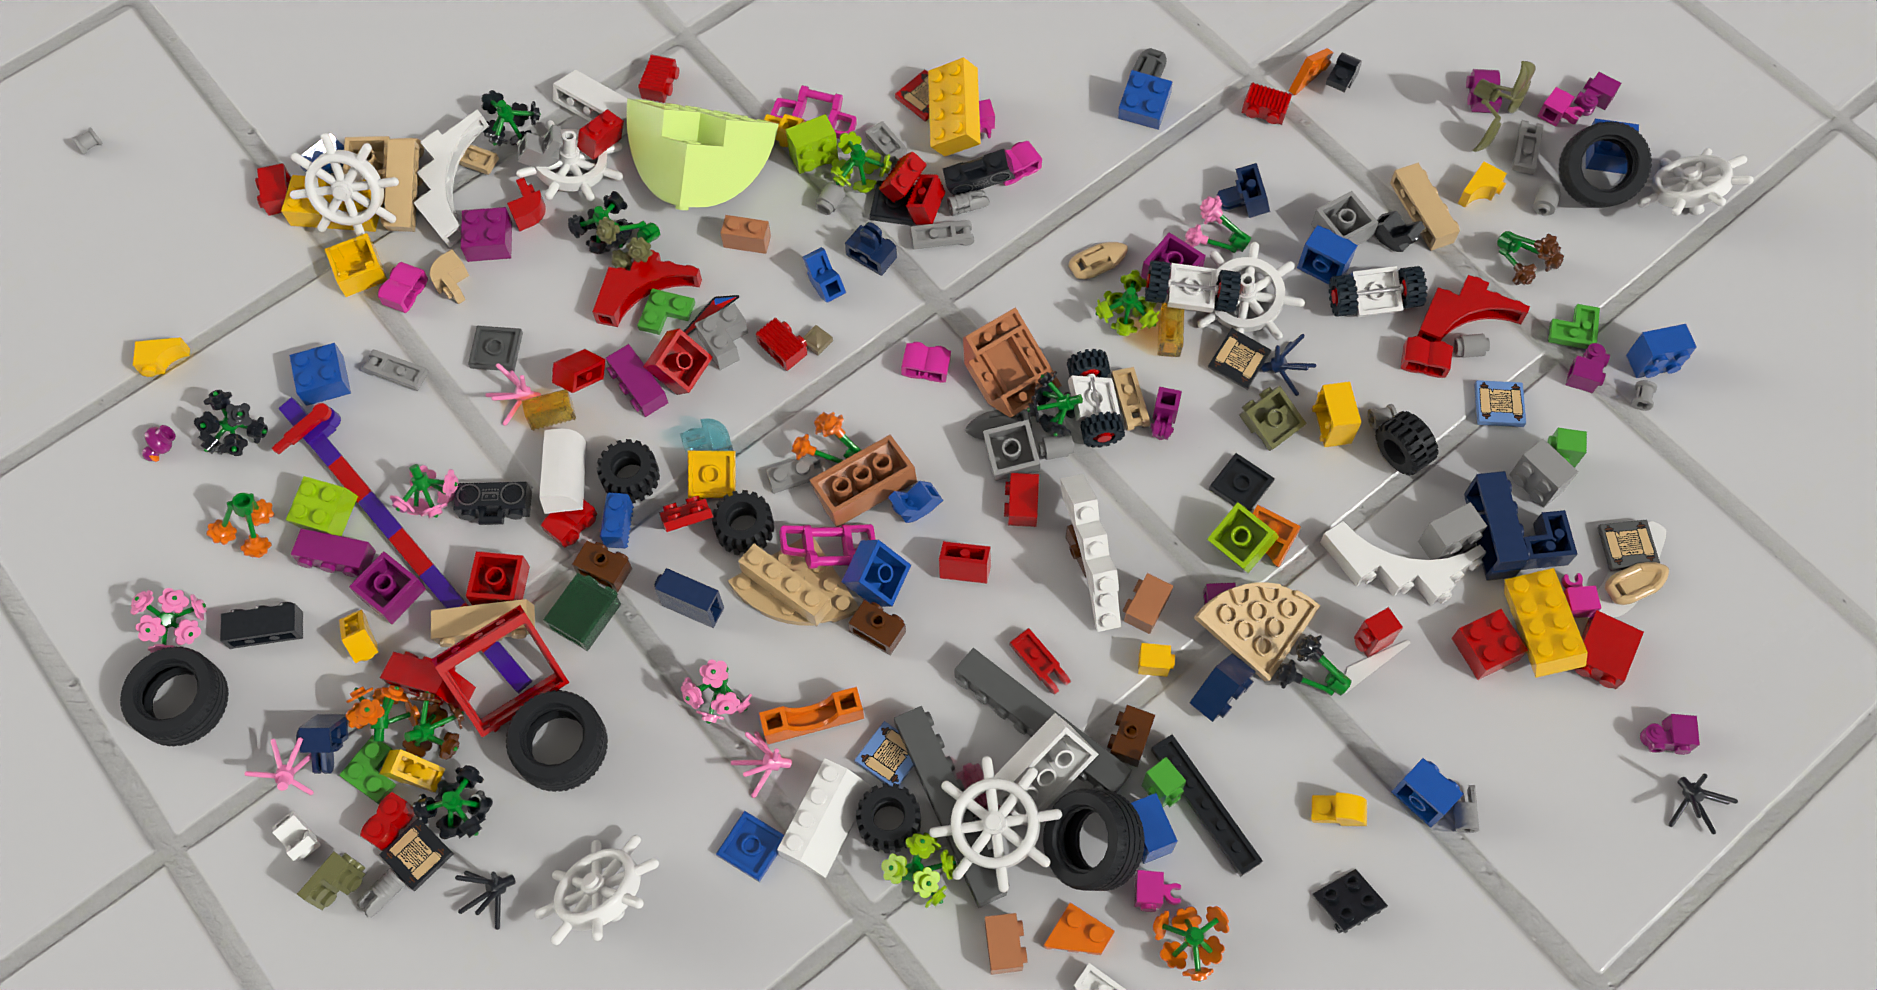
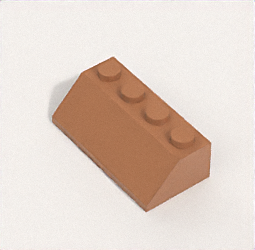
(863, 480)

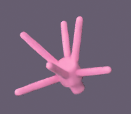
(521, 392)
(770, 761)
(285, 773)

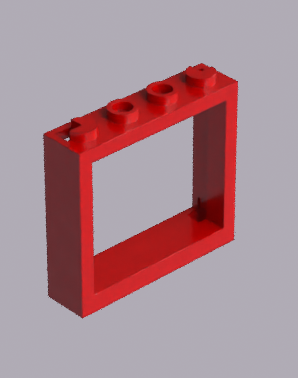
(482, 639)

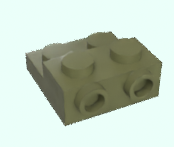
(1272, 417)
(334, 875)

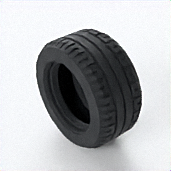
(1636, 153)
(151, 674)
(542, 710)
(1124, 847)

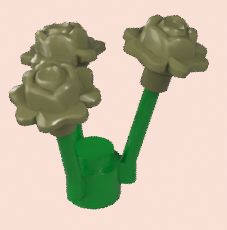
(637, 248)

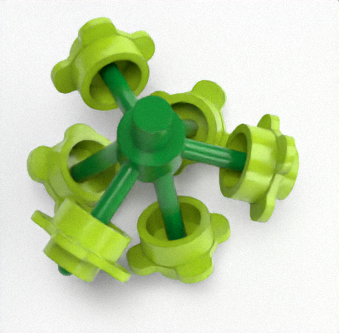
(1129, 300)

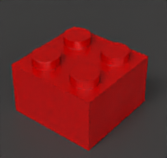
(678, 361)
(497, 578)
(1489, 644)

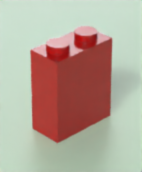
(1610, 649)

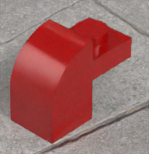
(528, 209)

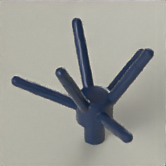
(1280, 364)

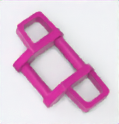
(800, 105)
(808, 532)

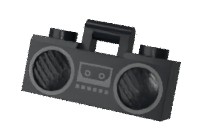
(979, 173)
(492, 501)

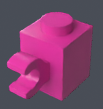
(1558, 107)
(987, 117)
(1581, 599)
(1151, 890)

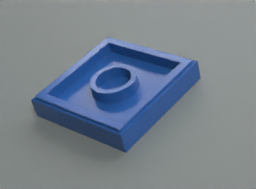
(751, 846)

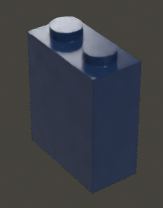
(689, 597)

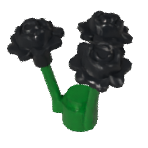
(1310, 648)

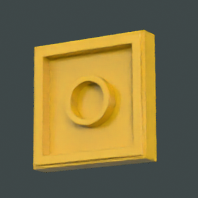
(711, 473)

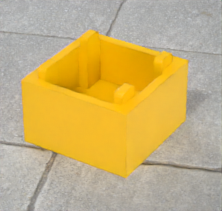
(356, 265)
(1337, 414)

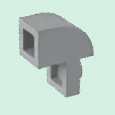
(540, 151)

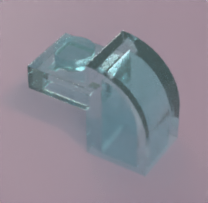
(711, 434)

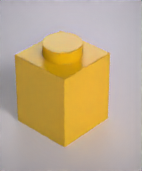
(1155, 659)

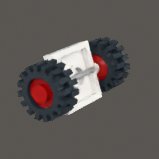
(1192, 287)
(1377, 291)
(1100, 409)

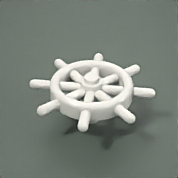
(570, 162)
(1688, 176)
(344, 186)
(1250, 294)
(995, 823)
(597, 890)

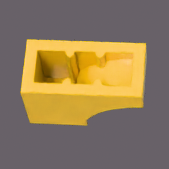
(1484, 184)
(154, 356)
(358, 636)
(412, 770)

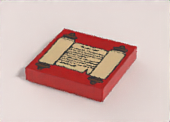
(916, 95)

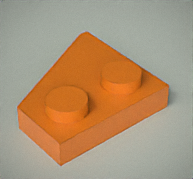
(1311, 69)
(1284, 528)
(1079, 933)

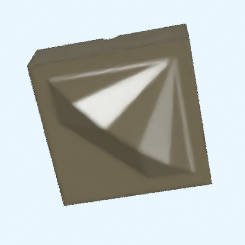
(817, 340)

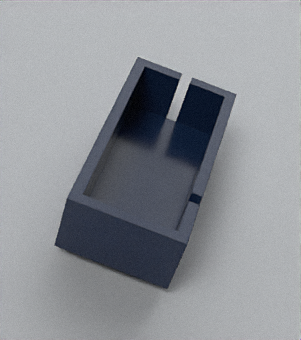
(1504, 534)

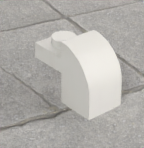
(296, 836)

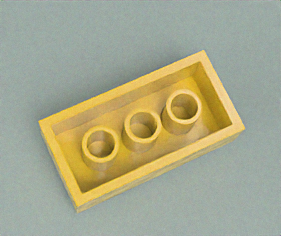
(954, 107)
(303, 214)
(1545, 622)

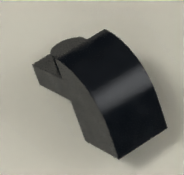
(1344, 72)
(1395, 233)

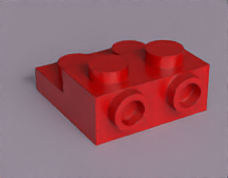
(680, 516)

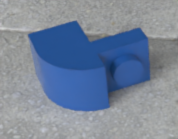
(822, 276)
(916, 502)

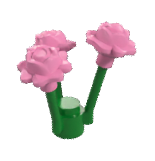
(1212, 212)

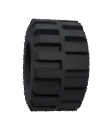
(1406, 443)
(623, 455)
(743, 505)
(884, 797)

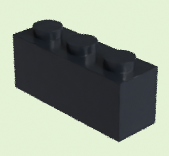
(261, 625)

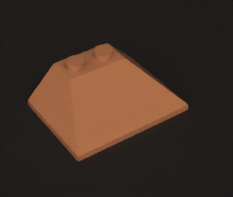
(1005, 362)

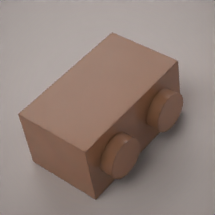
(745, 234)
(1148, 603)
(1003, 943)

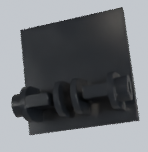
(1350, 901)

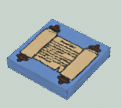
(1500, 403)
(885, 756)

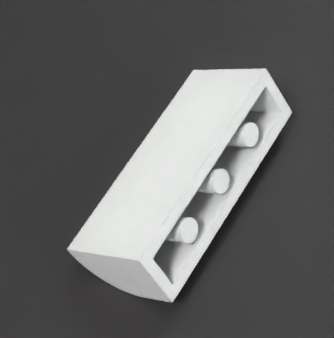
(588, 97)
(562, 471)

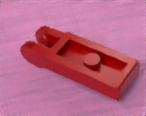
(1039, 659)

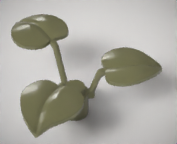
(1491, 92)

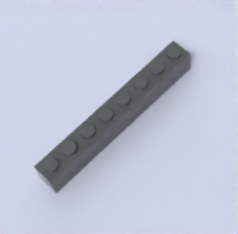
(1031, 713)
(934, 769)

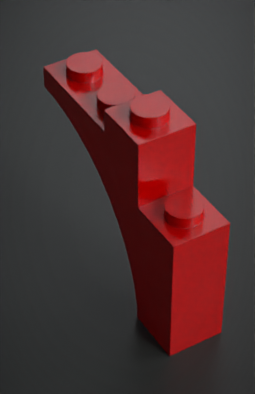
(625, 288)
(1472, 304)

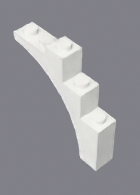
(439, 174)
(1093, 544)
(1399, 574)

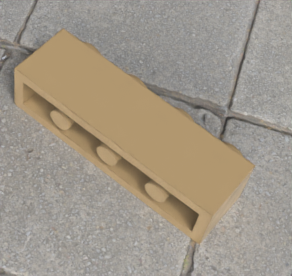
(399, 200)
(1425, 205)
(785, 584)
(457, 623)

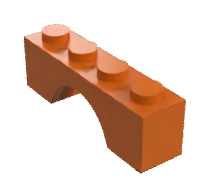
(788, 723)

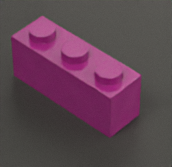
(636, 381)
(332, 553)

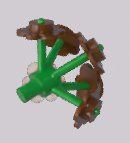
(433, 716)

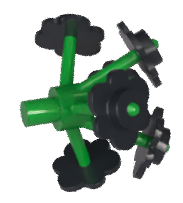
(514, 115)
(1064, 403)

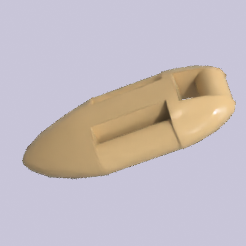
(1098, 259)
(1636, 582)

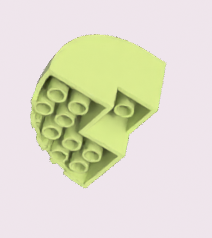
(696, 153)

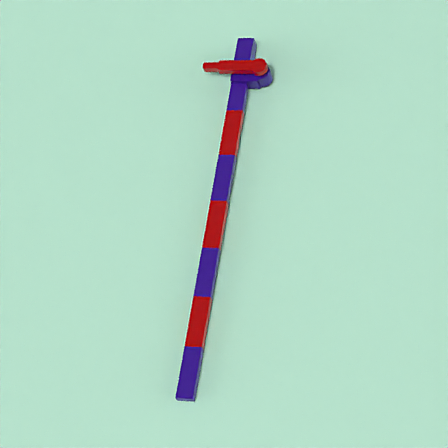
(315, 430)

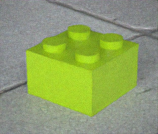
(812, 144)
(321, 507)
(1243, 537)

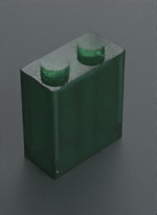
(582, 611)

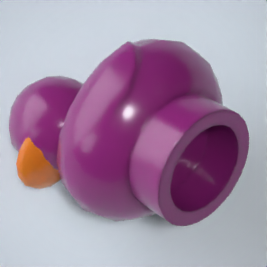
(159, 442)

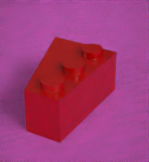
(420, 675)

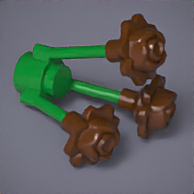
(1546, 249)

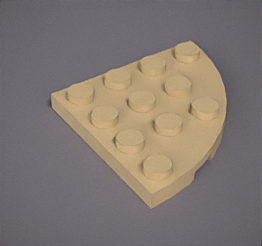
(822, 578)
(1258, 623)

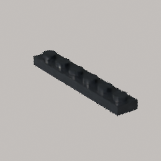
(1209, 808)

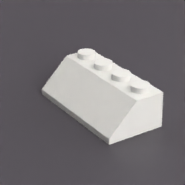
(1058, 757)
(823, 819)

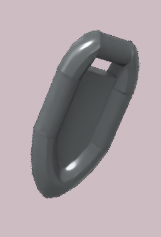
(1151, 62)
(992, 420)

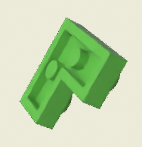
(664, 305)
(1578, 333)
(364, 774)

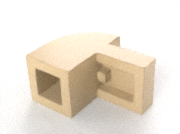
(446, 273)

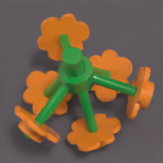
(377, 715)
(1186, 925)

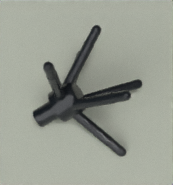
(1695, 794)
(494, 889)

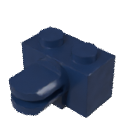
(1247, 192)
(871, 249)
(322, 738)

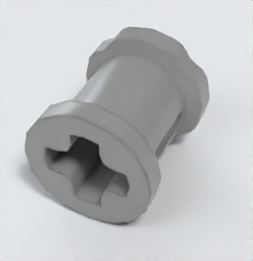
(87, 140)
(1644, 395)
(1380, 416)

